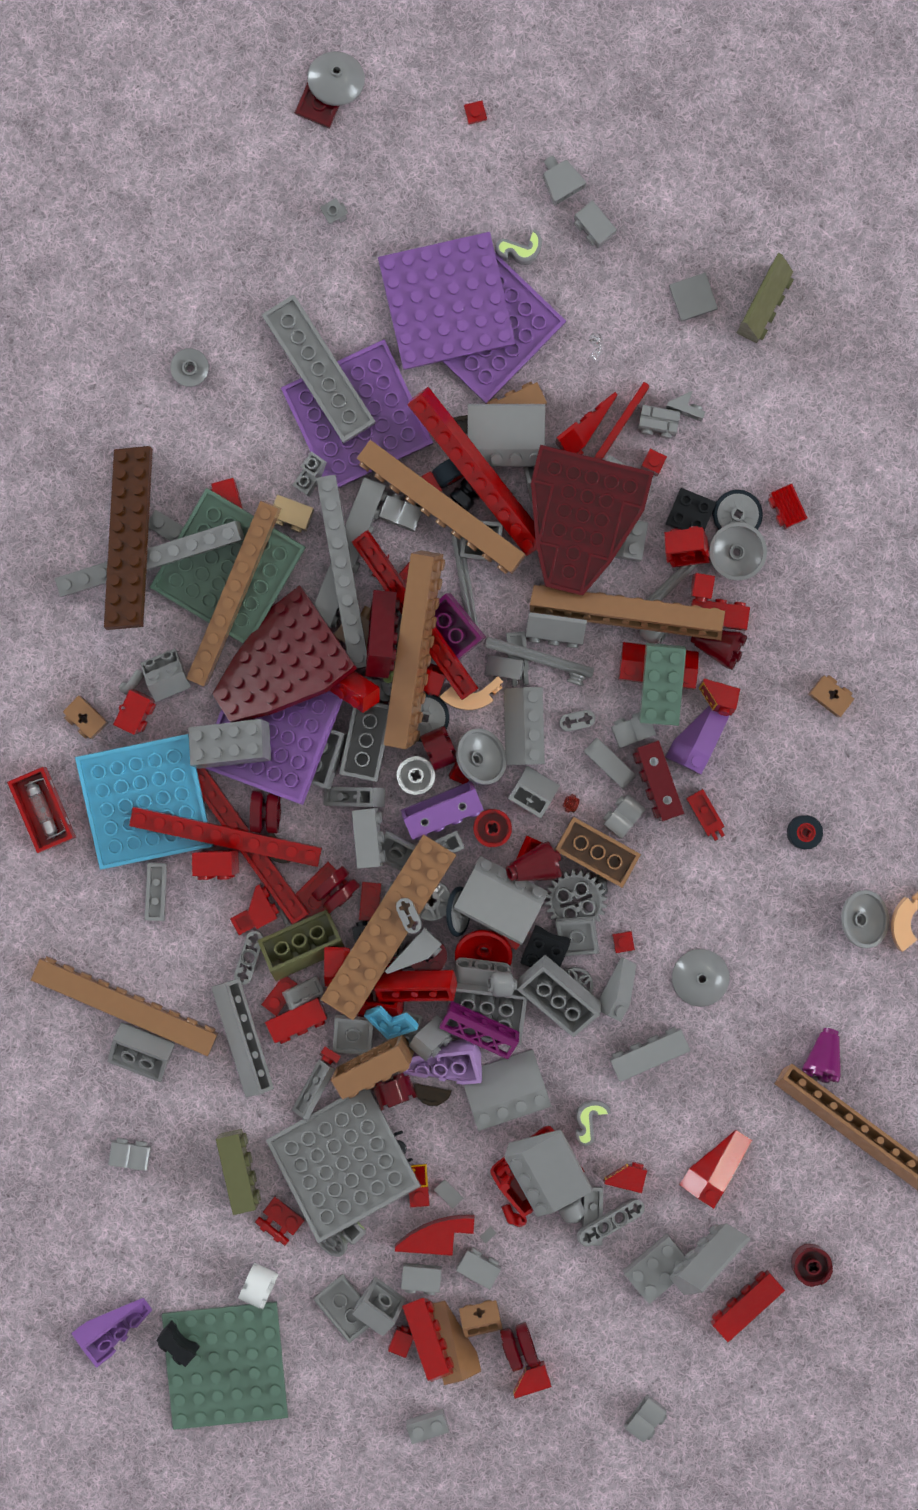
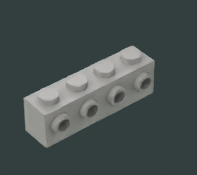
(650, 1054)

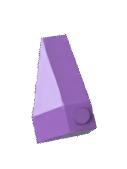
(698, 741)
(102, 1333)

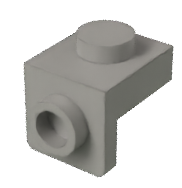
(334, 211)

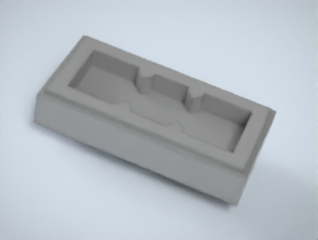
(303, 993)

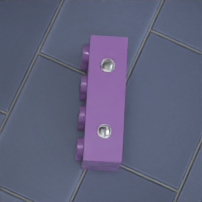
(442, 810)

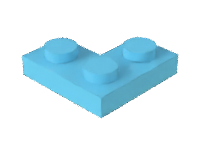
(388, 1025)

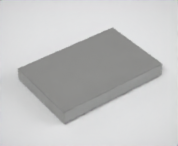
(338, 1305)

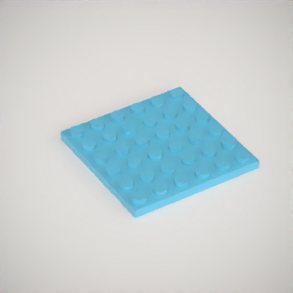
(143, 776)

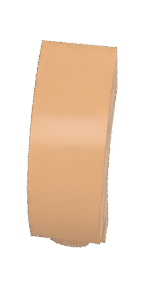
(474, 700)
(901, 922)

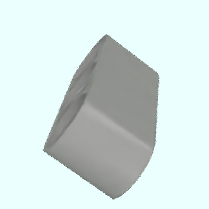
(610, 763)
(477, 971)

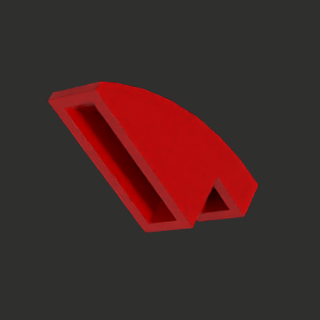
(436, 1236)

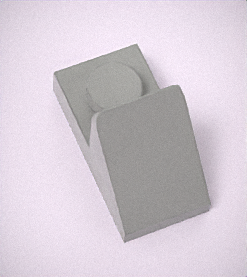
(681, 404)

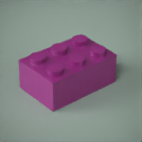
(457, 626)

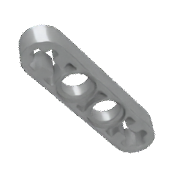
(612, 1226)

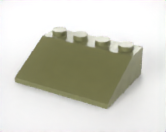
(767, 297)

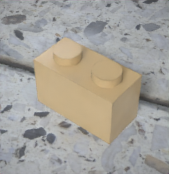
(293, 514)

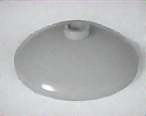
(332, 87)
(751, 547)
(488, 756)
(872, 919)
(687, 973)

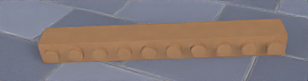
(441, 507)
(233, 593)
(629, 612)
(124, 1006)
(849, 1123)

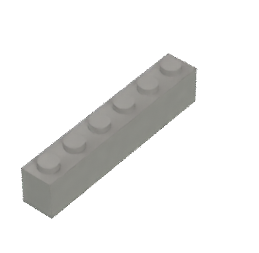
(242, 1037)

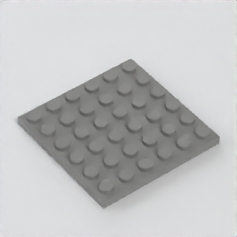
(343, 1164)

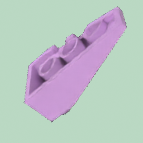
(455, 1062)

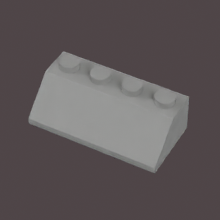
(524, 726)
(708, 1259)

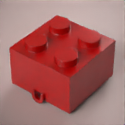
(687, 547)
(136, 710)

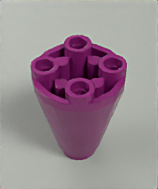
(825, 1057)

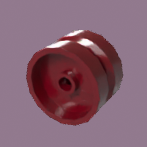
(268, 812)
(338, 892)
(518, 1347)

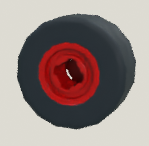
(446, 473)
(804, 832)

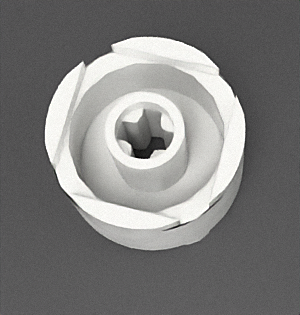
(406, 781)
(258, 1286)

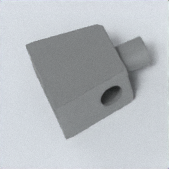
(562, 180)

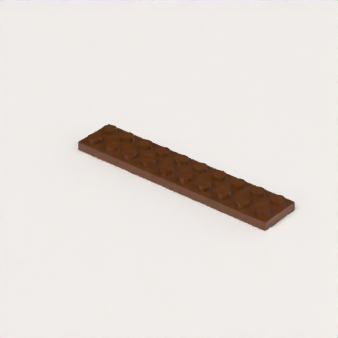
(128, 538)

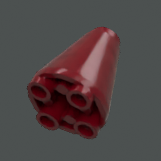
(723, 651)
(536, 864)

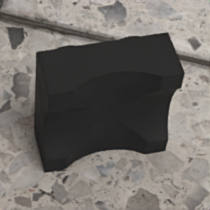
(690, 510)
(547, 944)
(177, 1345)

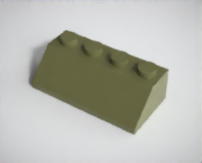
(299, 944)

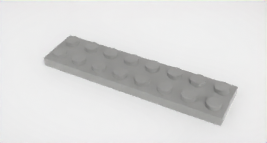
(318, 369)

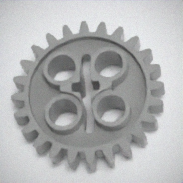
(569, 883)

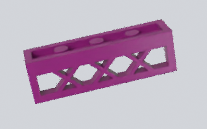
(483, 1027)

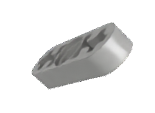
(248, 941)

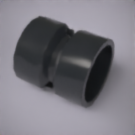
(464, 495)

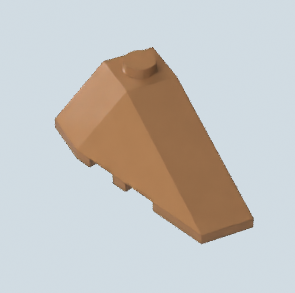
(459, 1348)

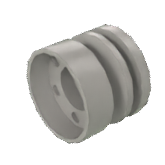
(438, 909)

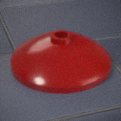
(497, 947)

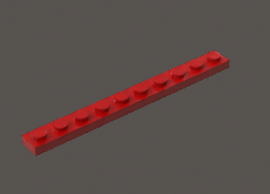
(392, 582)
(225, 836)
(261, 864)

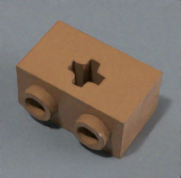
(835, 705)
(82, 707)
(489, 1322)

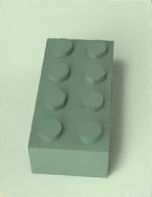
(662, 684)

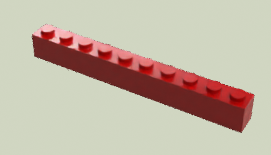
(475, 469)

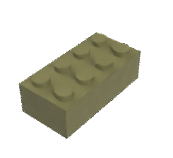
(237, 1171)

